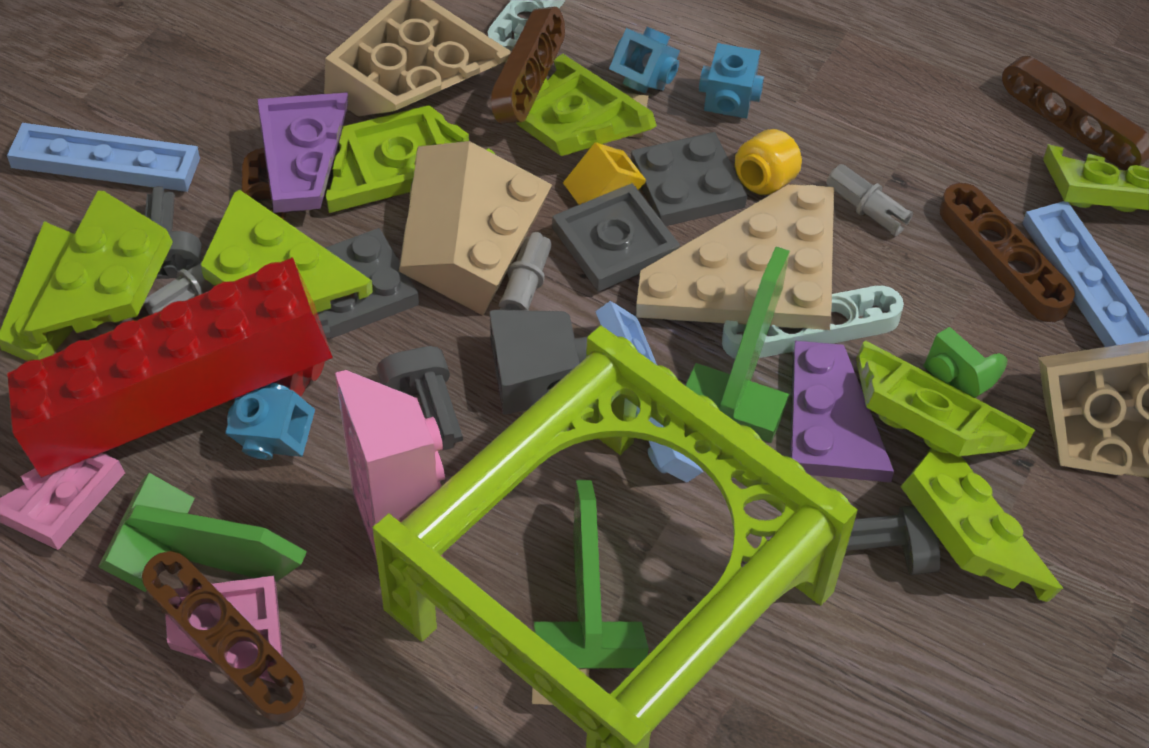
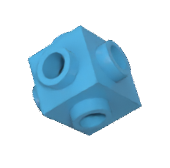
(645, 59)
(731, 81)
(270, 422)

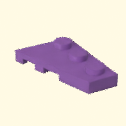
(300, 146)
(829, 417)

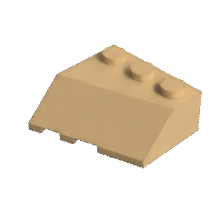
(406, 56)
(467, 220)
(1100, 408)

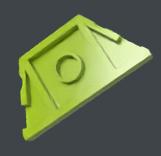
(583, 109)
(380, 155)
(256, 236)
(102, 271)
(933, 409)
(974, 525)

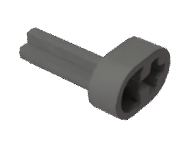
(186, 247)
(425, 373)
(905, 529)

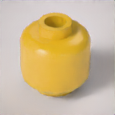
(768, 161)

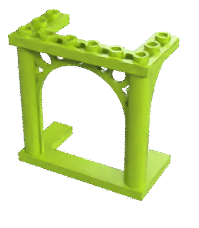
(601, 403)

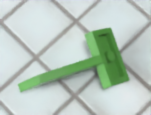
(735, 392)
(161, 523)
(590, 640)

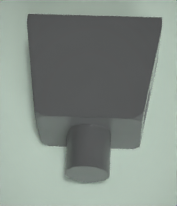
(531, 354)

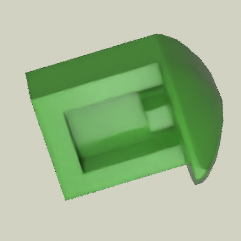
(962, 365)

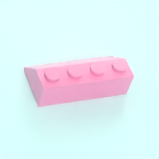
(388, 449)

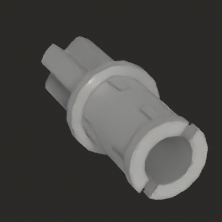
(868, 199)
(526, 273)
(184, 287)

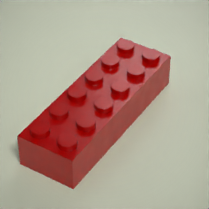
(165, 367)

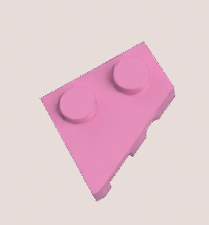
(59, 502)
(254, 600)

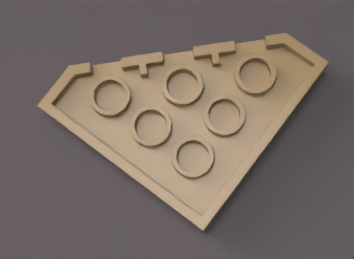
(722, 269)

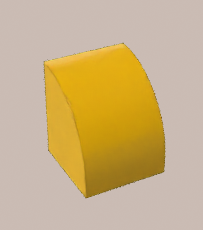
(602, 172)

